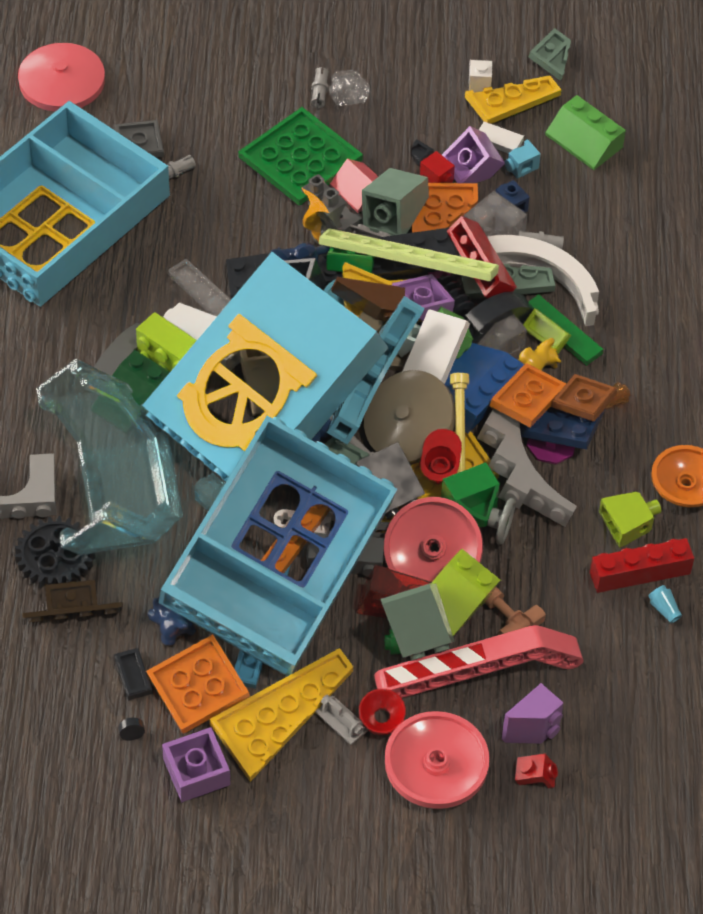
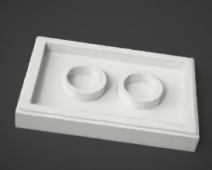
(437, 344)

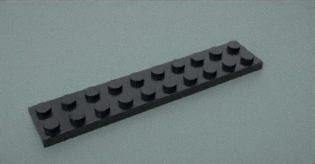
(438, 240)

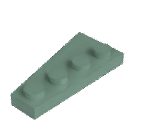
(526, 278)

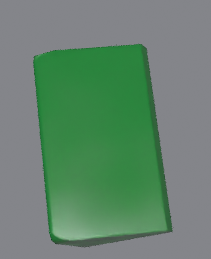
(337, 257)

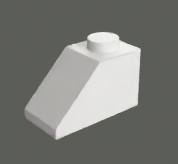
(480, 75)

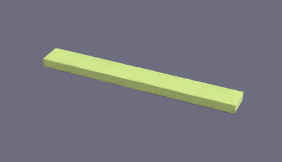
(409, 254)

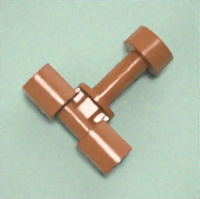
(517, 619)

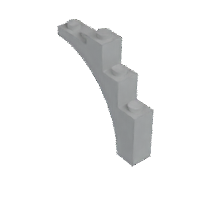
(523, 480)

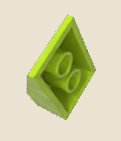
(464, 588)

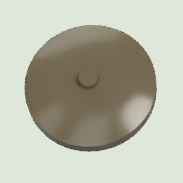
(407, 411)

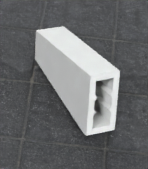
(194, 324)

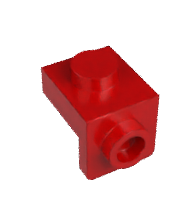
(535, 770)

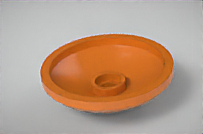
(677, 467)

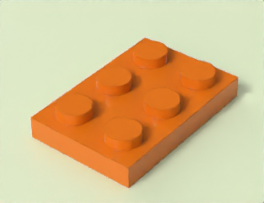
(527, 395)

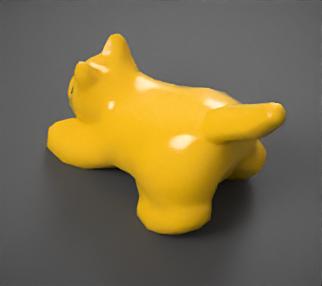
(542, 356)

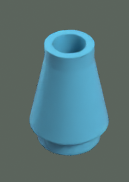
(664, 602)

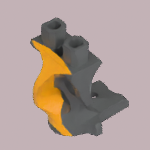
(326, 209)

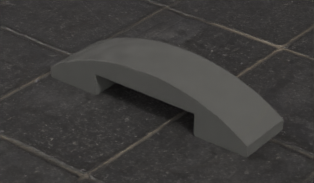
(118, 350)

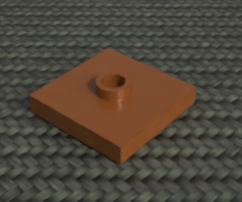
(584, 397)

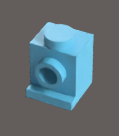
(523, 160)

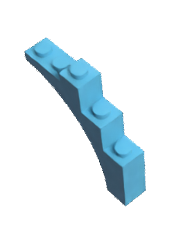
(394, 333)

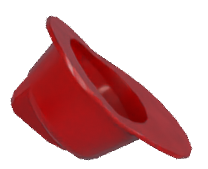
(441, 455)

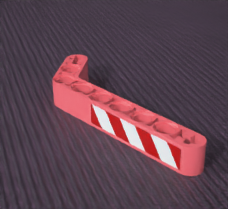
(481, 658)

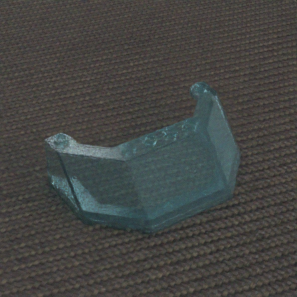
(122, 460)

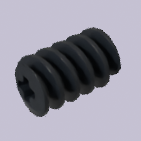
(462, 302)

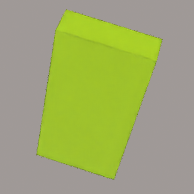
(544, 328)

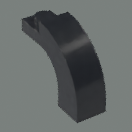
(496, 309)

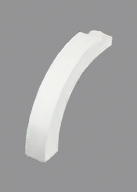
(565, 268)

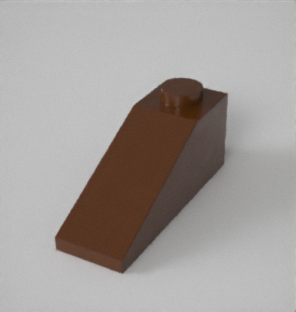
(370, 297)

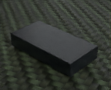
(133, 674)

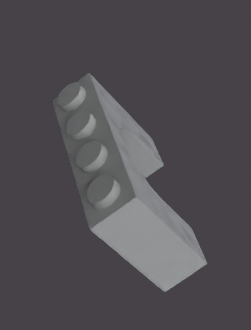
(39, 494)

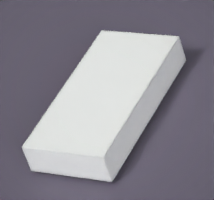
(501, 138)

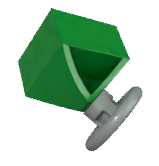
(478, 493)

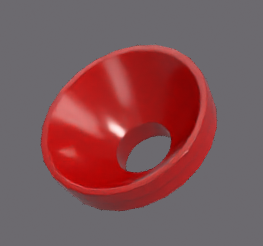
(382, 700)

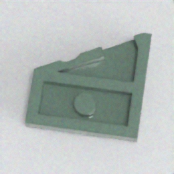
(552, 53)

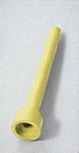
(459, 383)

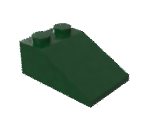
(141, 375)

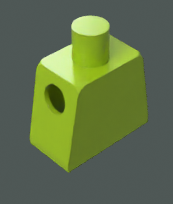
(628, 516)

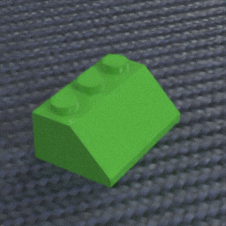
(586, 132)

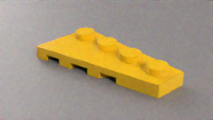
(511, 99)

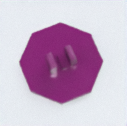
(549, 452)

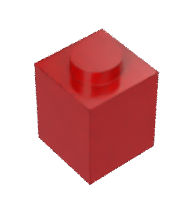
(437, 169)

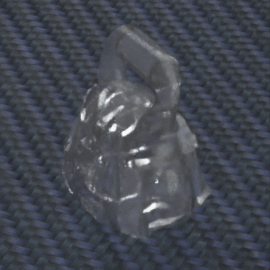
(348, 88)

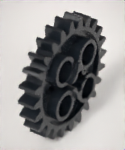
(34, 561)

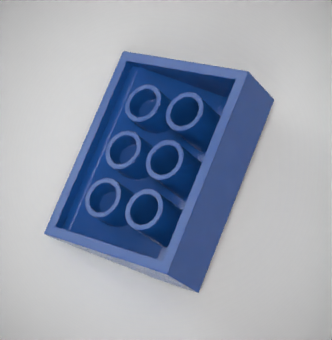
(488, 373)

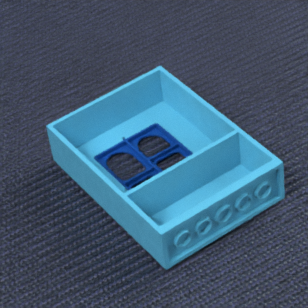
(248, 597)

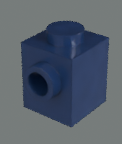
(515, 195)

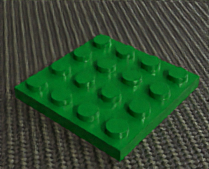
(297, 152)

